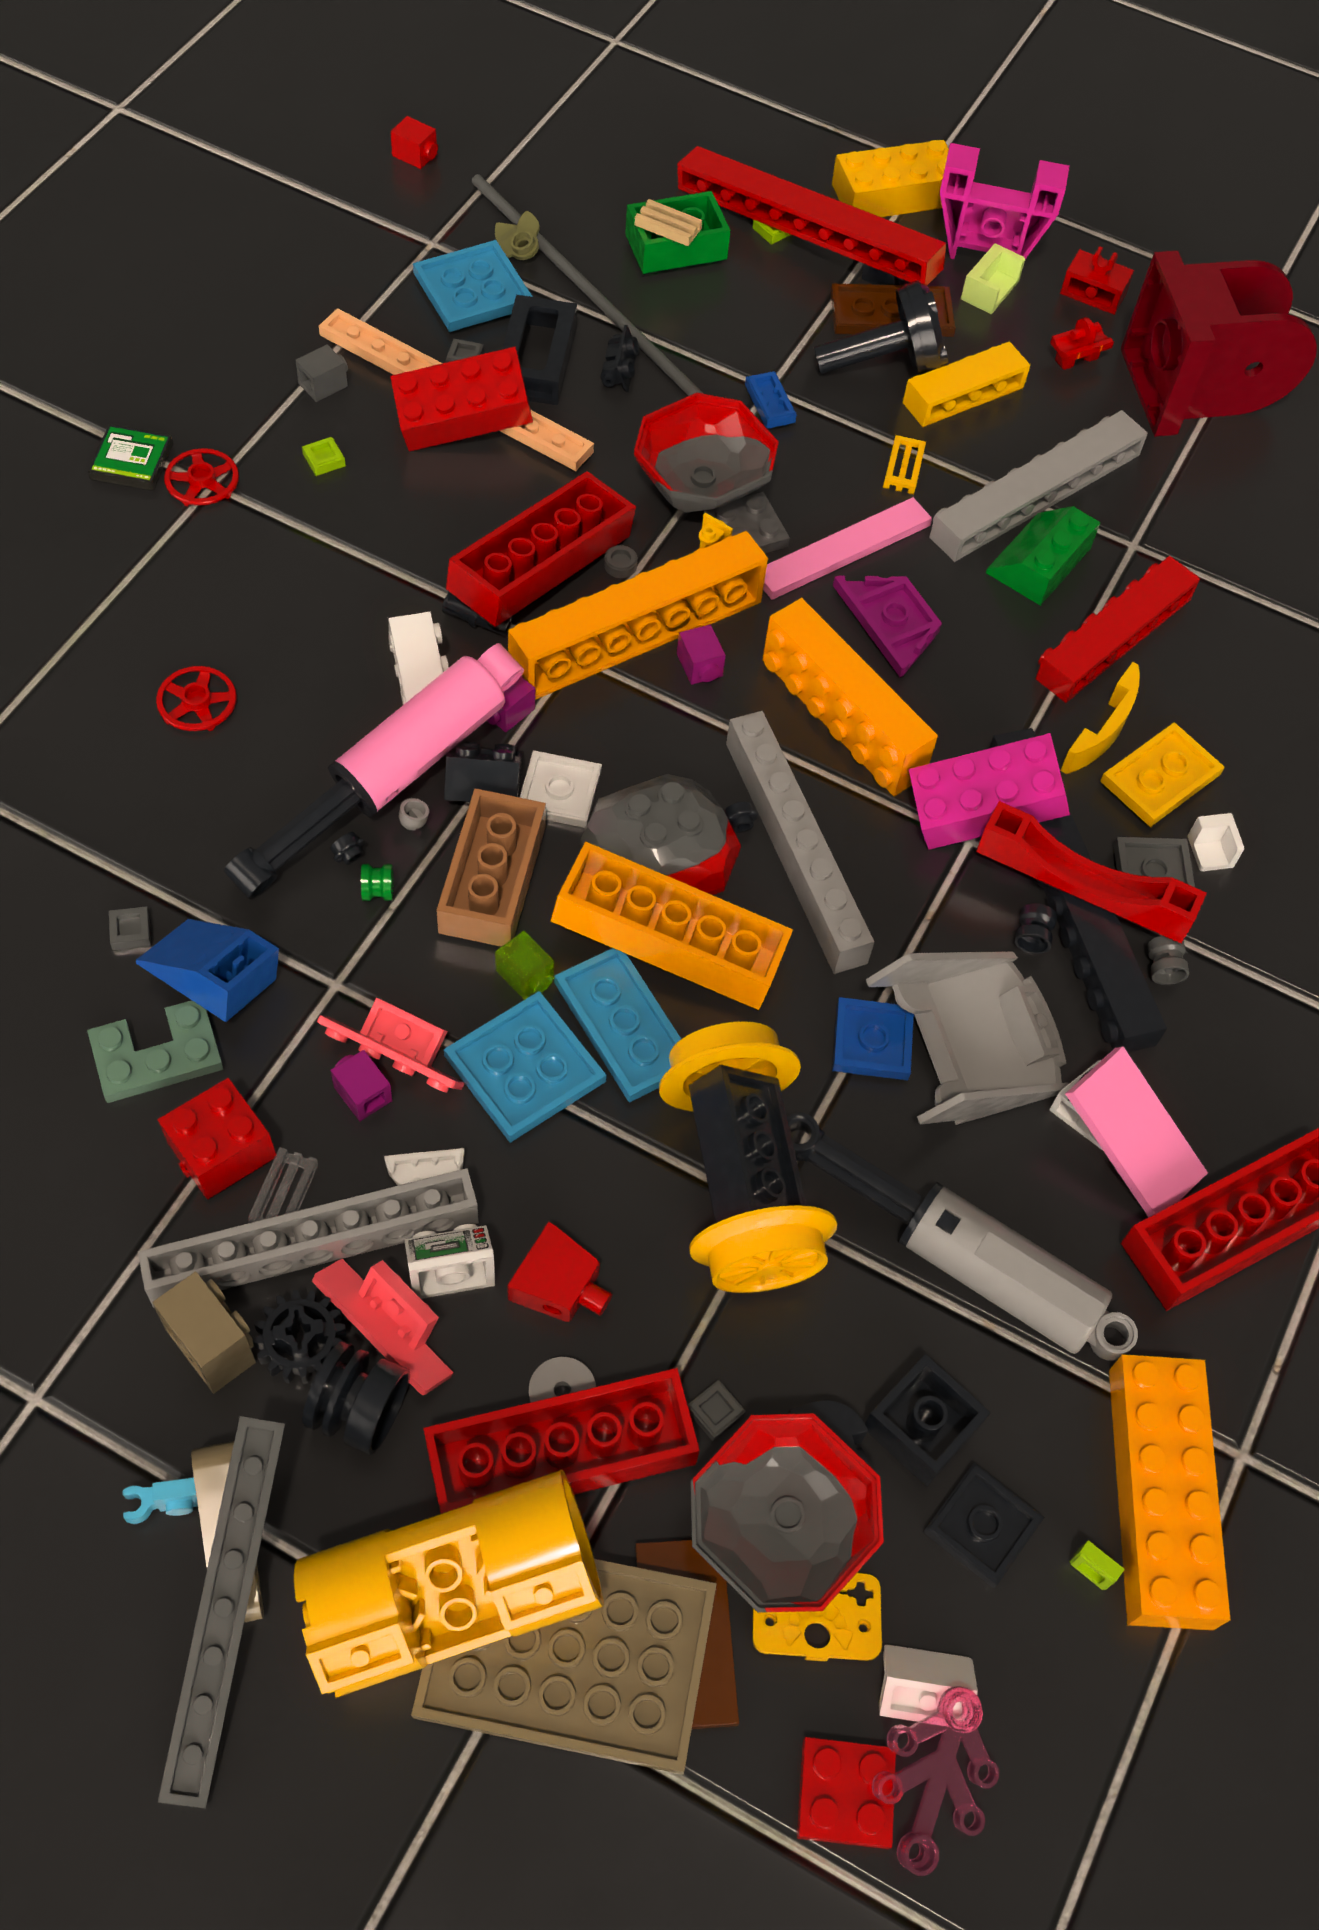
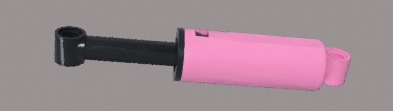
(388, 759)

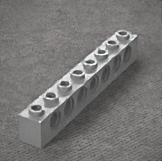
(313, 1235)

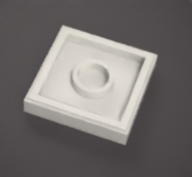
(564, 785)

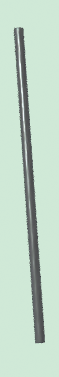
(590, 290)

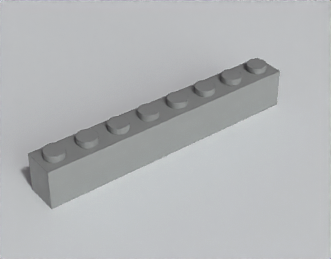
(1037, 485)
(799, 843)

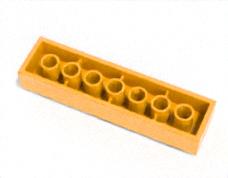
(639, 614)

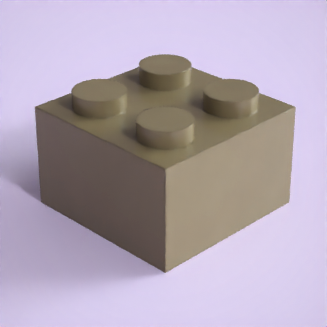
(206, 1330)

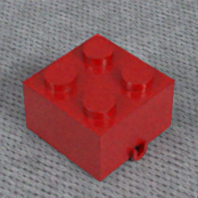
(217, 1138)

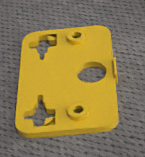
(841, 1620)

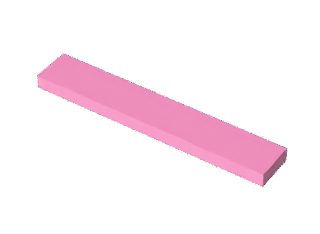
(844, 547)

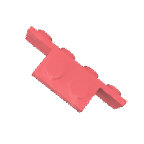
(400, 1037)
(388, 1317)

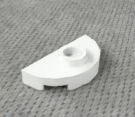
(423, 1165)

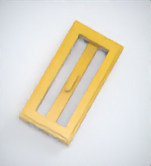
(901, 482)

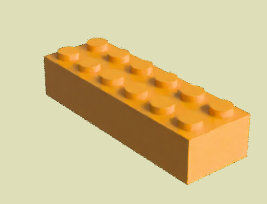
(847, 696)
(671, 925)
(1168, 1494)

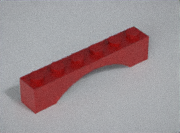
(1152, 902)

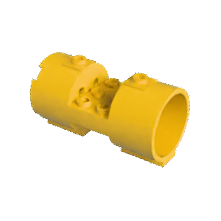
(446, 1585)

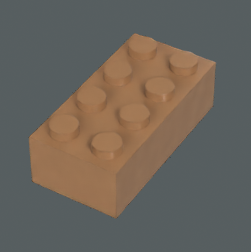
(491, 868)

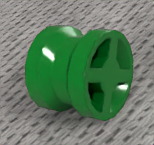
(377, 882)

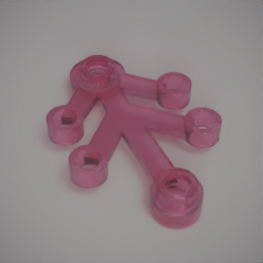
(940, 1771)

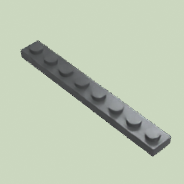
(221, 1614)

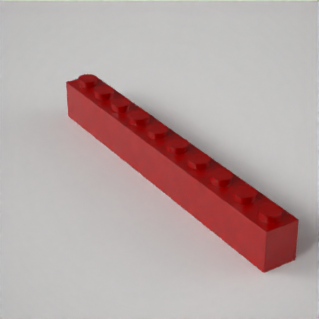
(813, 216)

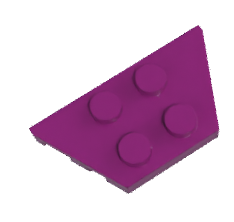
(892, 616)

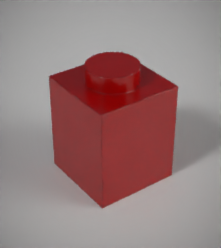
(414, 142)

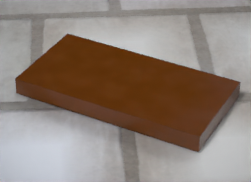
(870, 306)
(717, 1687)

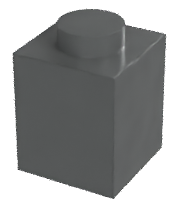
(322, 372)

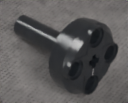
(916, 330)

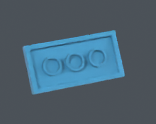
(620, 1020)

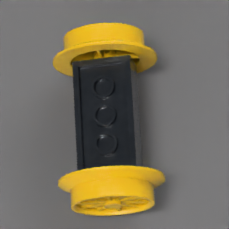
(762, 1224)

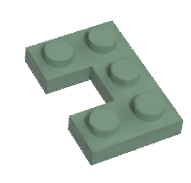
(133, 1072)

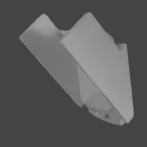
(982, 1031)

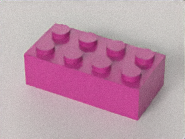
(962, 792)

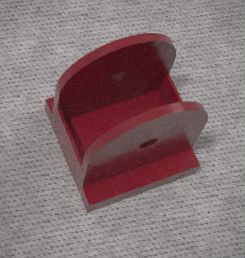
(1201, 331)

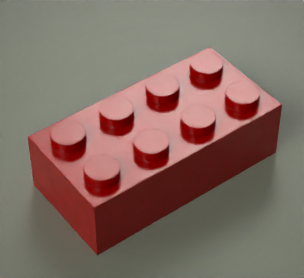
(461, 399)

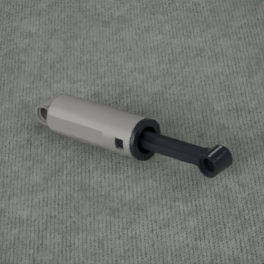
(980, 1251)

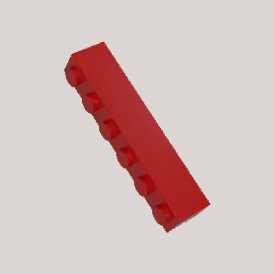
(1116, 628)

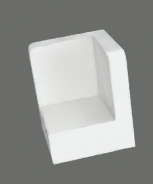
(1215, 842)

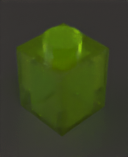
(524, 965)

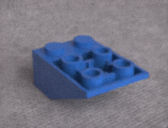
(213, 965)

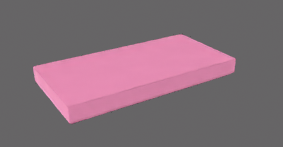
(1136, 1132)

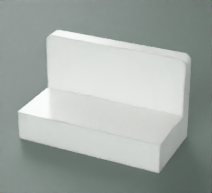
(918, 1679)

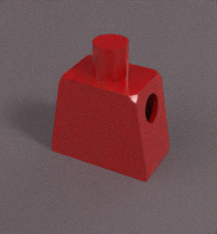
(558, 1278)

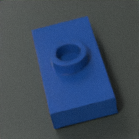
(770, 399)

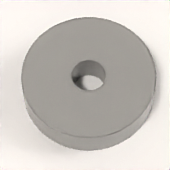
(559, 1372)

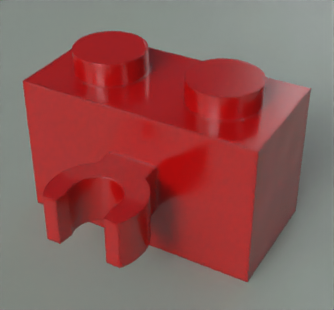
(1097, 280)

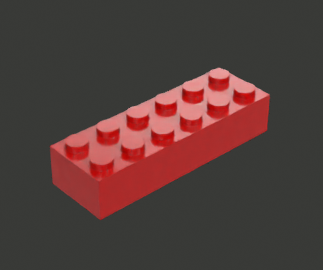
(539, 548)
(1229, 1223)
(590, 1434)

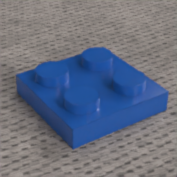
(873, 1039)

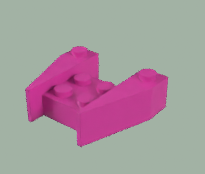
(988, 214)

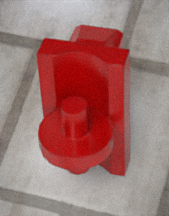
(1082, 342)

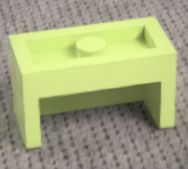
(993, 278)

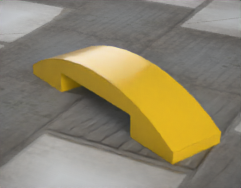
(1091, 745)

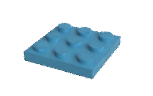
(470, 285)
(524, 1066)

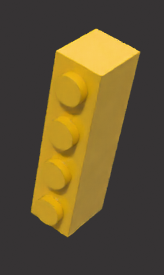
(966, 383)

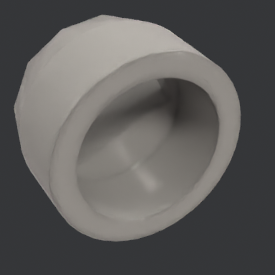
(418, 814)

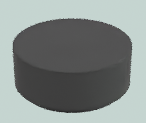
(620, 561)

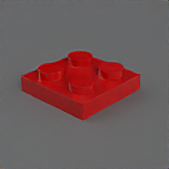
(838, 1793)

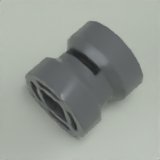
(1168, 961)

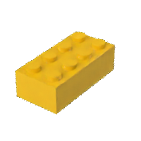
(892, 178)

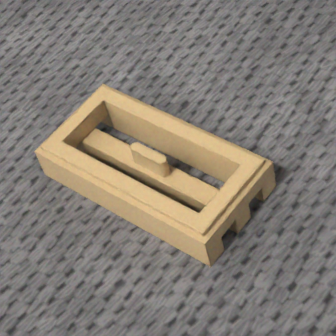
(668, 222)

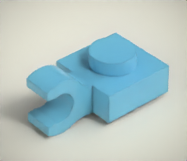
(172, 1496)

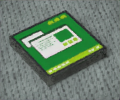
(130, 457)

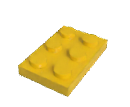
(1162, 774)

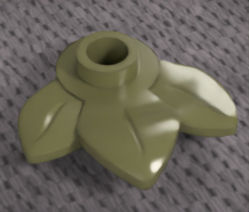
(520, 239)

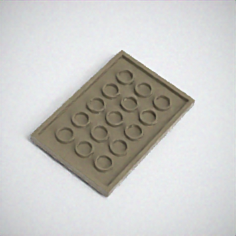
(594, 1684)

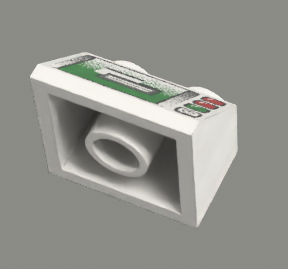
(450, 1261)

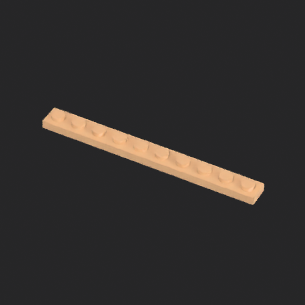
(399, 357)

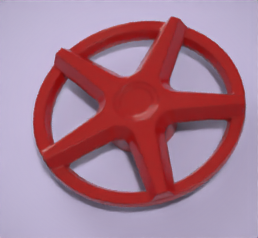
(201, 476)
(196, 698)

